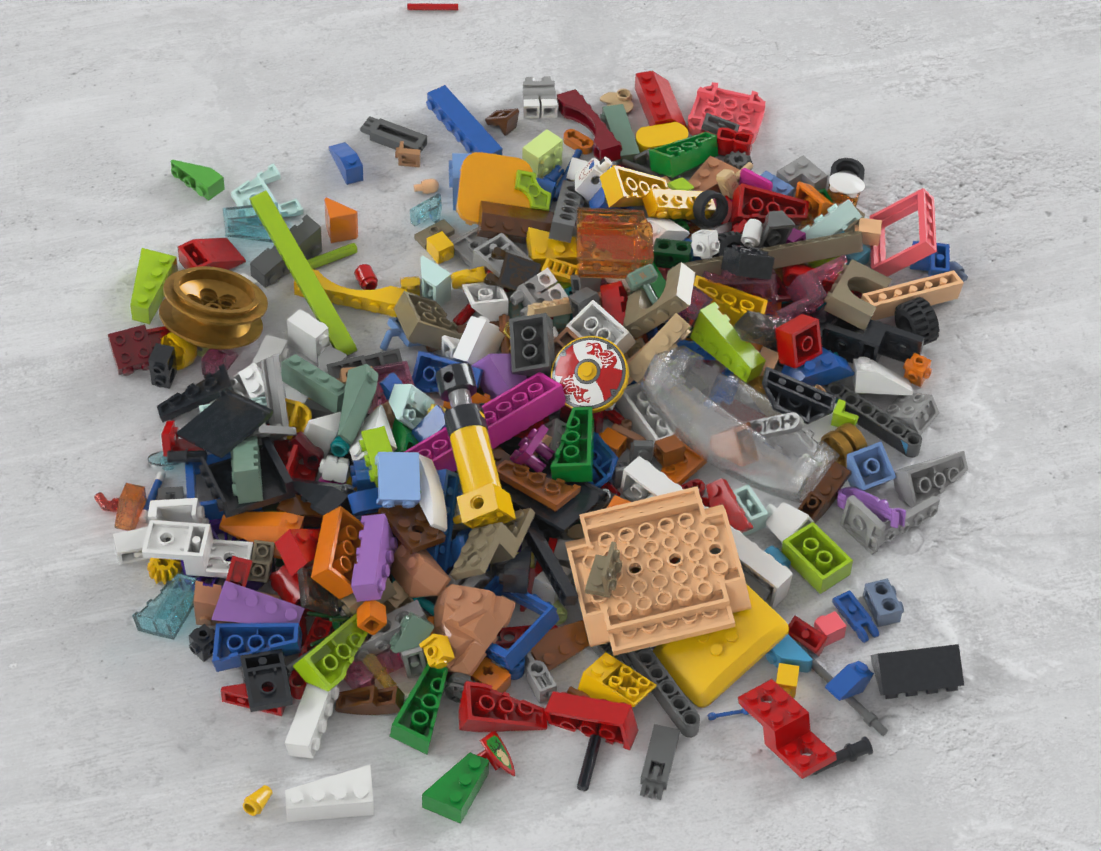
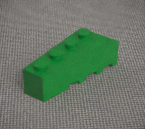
(683, 154)
(419, 712)

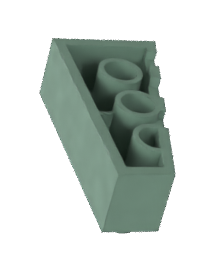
(247, 471)

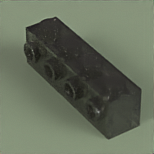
(758, 328)

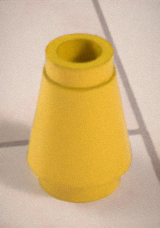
(257, 800)

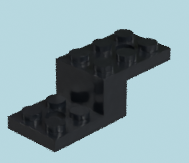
(876, 341)
(265, 670)

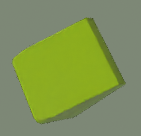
(680, 184)

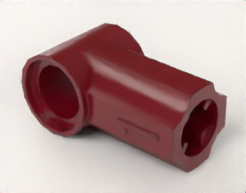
(307, 449)

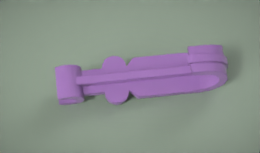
(878, 507)

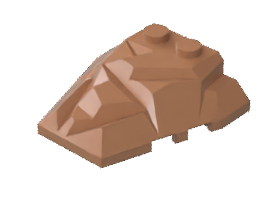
(471, 622)

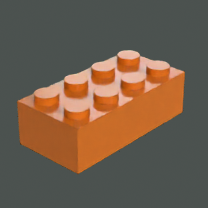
(337, 552)

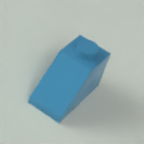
(790, 653)

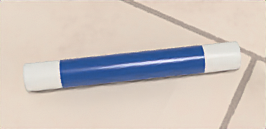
(152, 496)

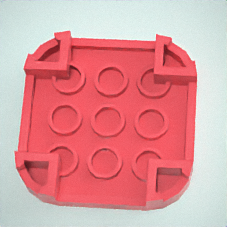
(728, 105)

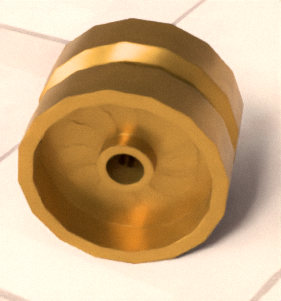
(844, 441)

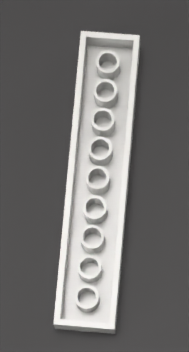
(644, 481)

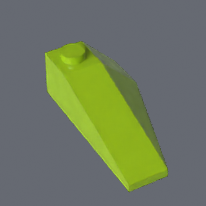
(331, 658)

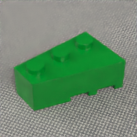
(457, 788)

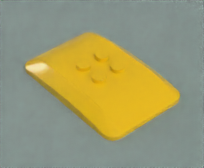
(714, 661)

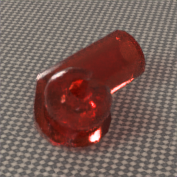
(105, 504)

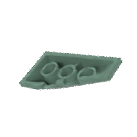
(357, 400)

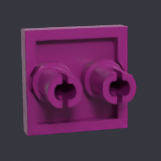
(532, 444)

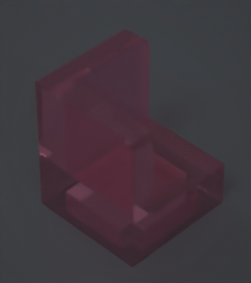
(390, 660)

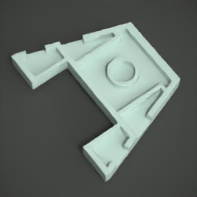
(251, 188)

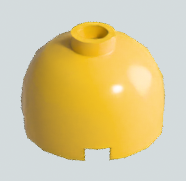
(184, 351)

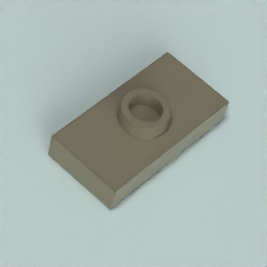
(443, 225)

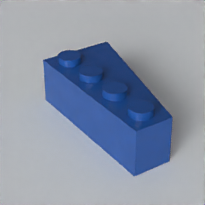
(248, 638)

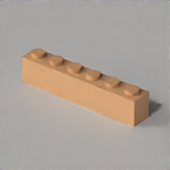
(933, 289)

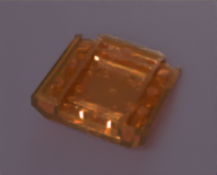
(612, 242)

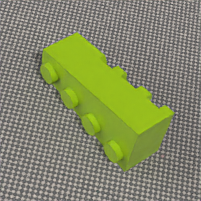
(149, 283)

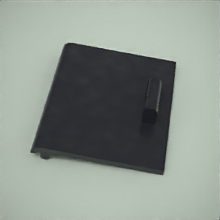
(225, 423)
(568, 513)

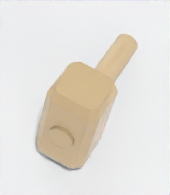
(728, 180)

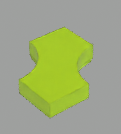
(538, 197)

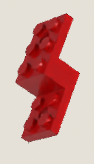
(787, 728)

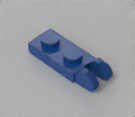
(855, 615)

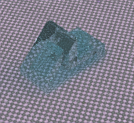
(428, 209)

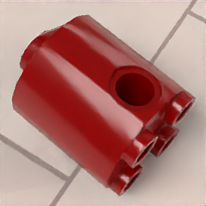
(287, 587)

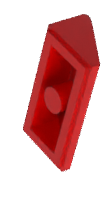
(807, 635)

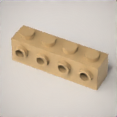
(663, 341)

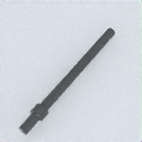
(868, 717)

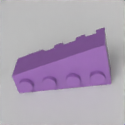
(373, 558)
(249, 606)

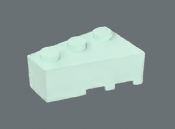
(834, 221)

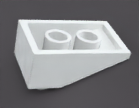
(878, 379)
(375, 419)

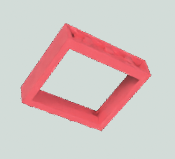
(917, 201)

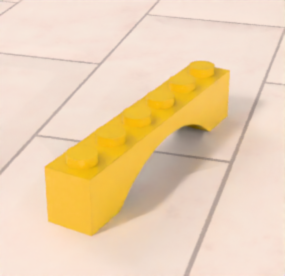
(375, 300)

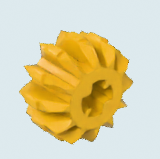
(163, 569)

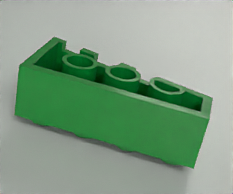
(575, 452)

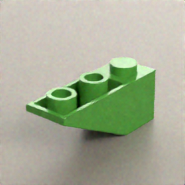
(200, 178)

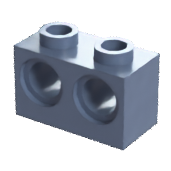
(884, 607)

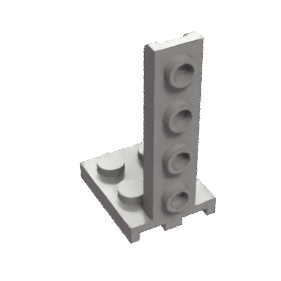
(275, 400)
(871, 531)

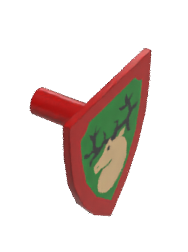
(496, 753)

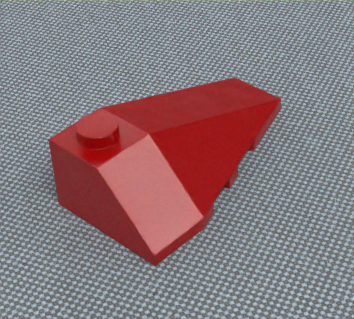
(489, 710)

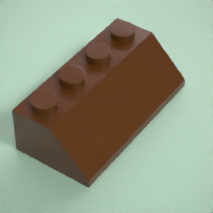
(511, 221)

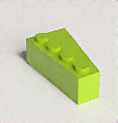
(722, 341)

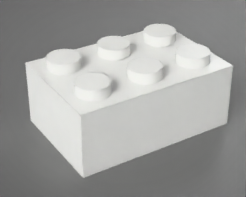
(597, 322)

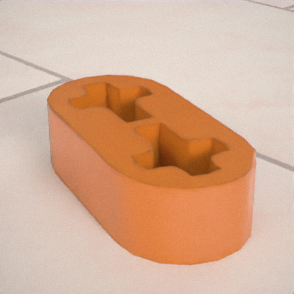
(577, 140)

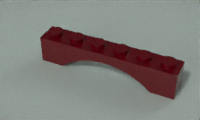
(575, 108)

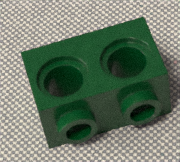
(671, 252)

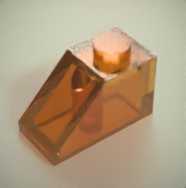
(130, 506)

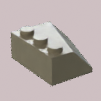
(424, 320)

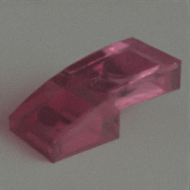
(725, 277)

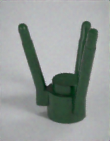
(336, 620)

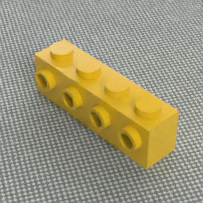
(674, 204)

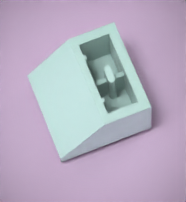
(435, 282)
(409, 404)
(753, 508)

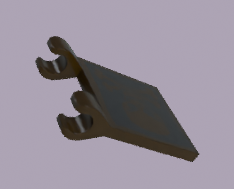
(513, 272)

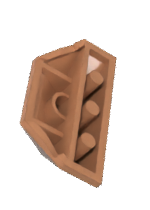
(418, 573)

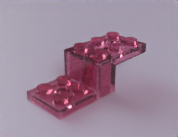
(807, 289)

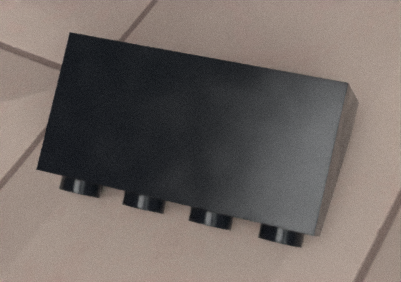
(918, 671)

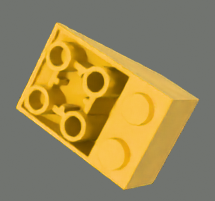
(614, 681)

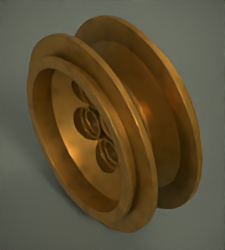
(213, 307)

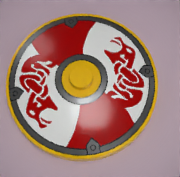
(591, 373)

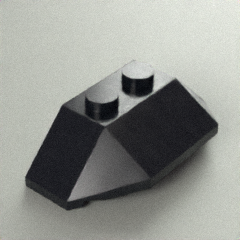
(792, 395)

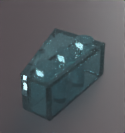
(244, 223)
(169, 609)

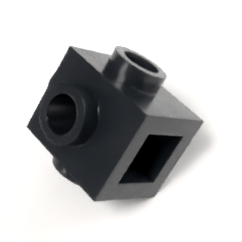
(202, 642)

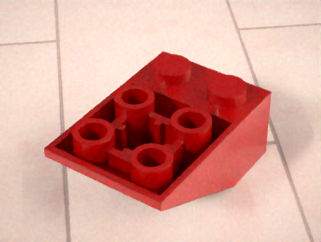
(209, 253)

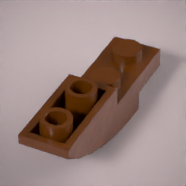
(826, 492)

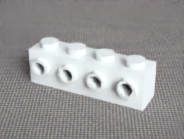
(310, 721)

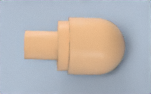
(427, 186)

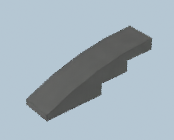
(372, 360)

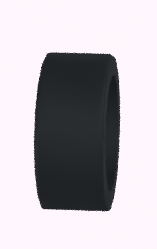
(848, 164)
(700, 204)

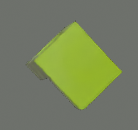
(841, 417)

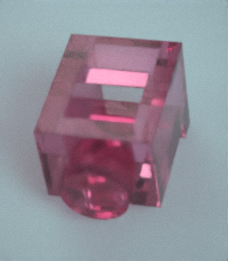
(359, 676)

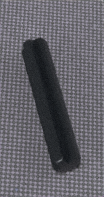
(589, 762)

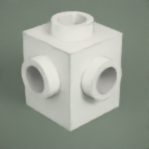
(705, 243)

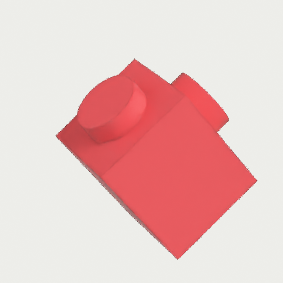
(831, 626)

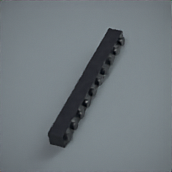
(550, 565)

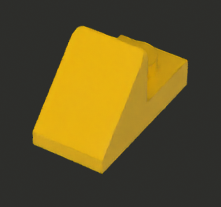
(412, 284)

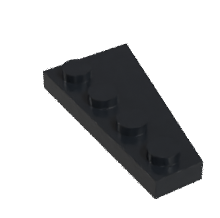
(196, 395)

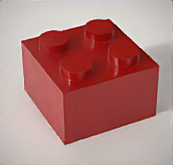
(798, 341)

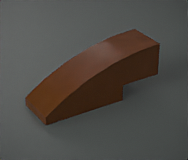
(370, 701)

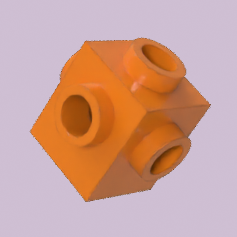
(917, 369)

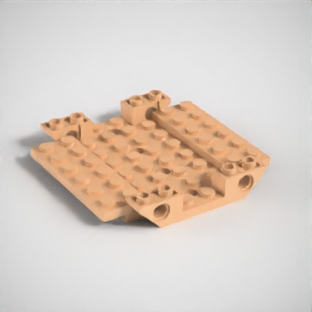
(664, 598)

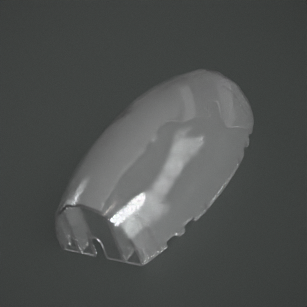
(710, 417)

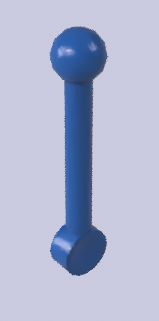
(712, 716)

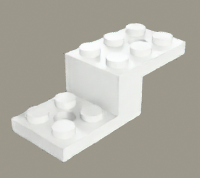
(194, 546)

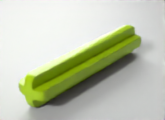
(333, 255)

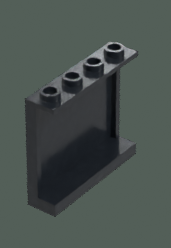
(276, 481)

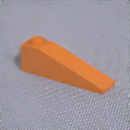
(261, 526)

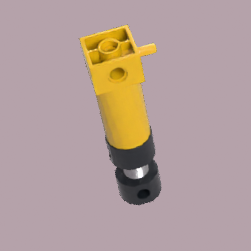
(467, 429)

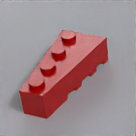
(756, 203)

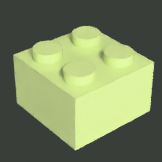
(543, 153)

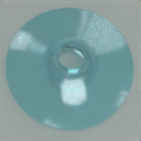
(159, 460)

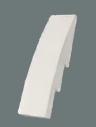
(432, 494)

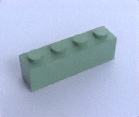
(618, 123)
(313, 383)

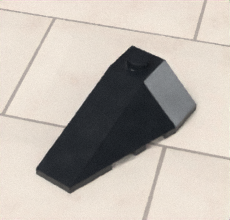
(323, 495)

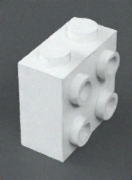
(307, 334)

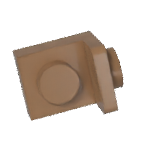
(408, 157)

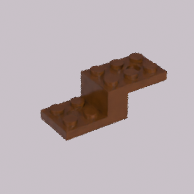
(407, 523)

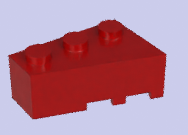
(614, 300)

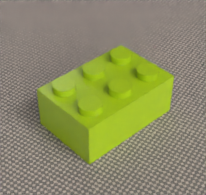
(817, 557)

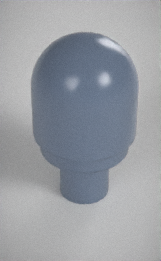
(958, 269)

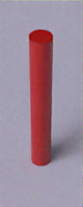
(431, 6)

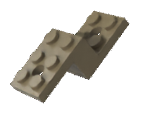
(491, 545)

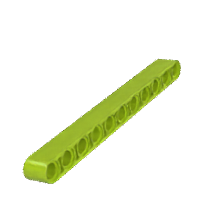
(302, 272)

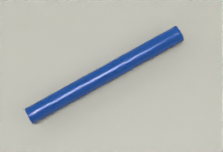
(577, 154)

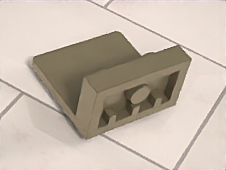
(603, 573)

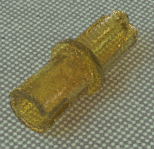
(379, 671)

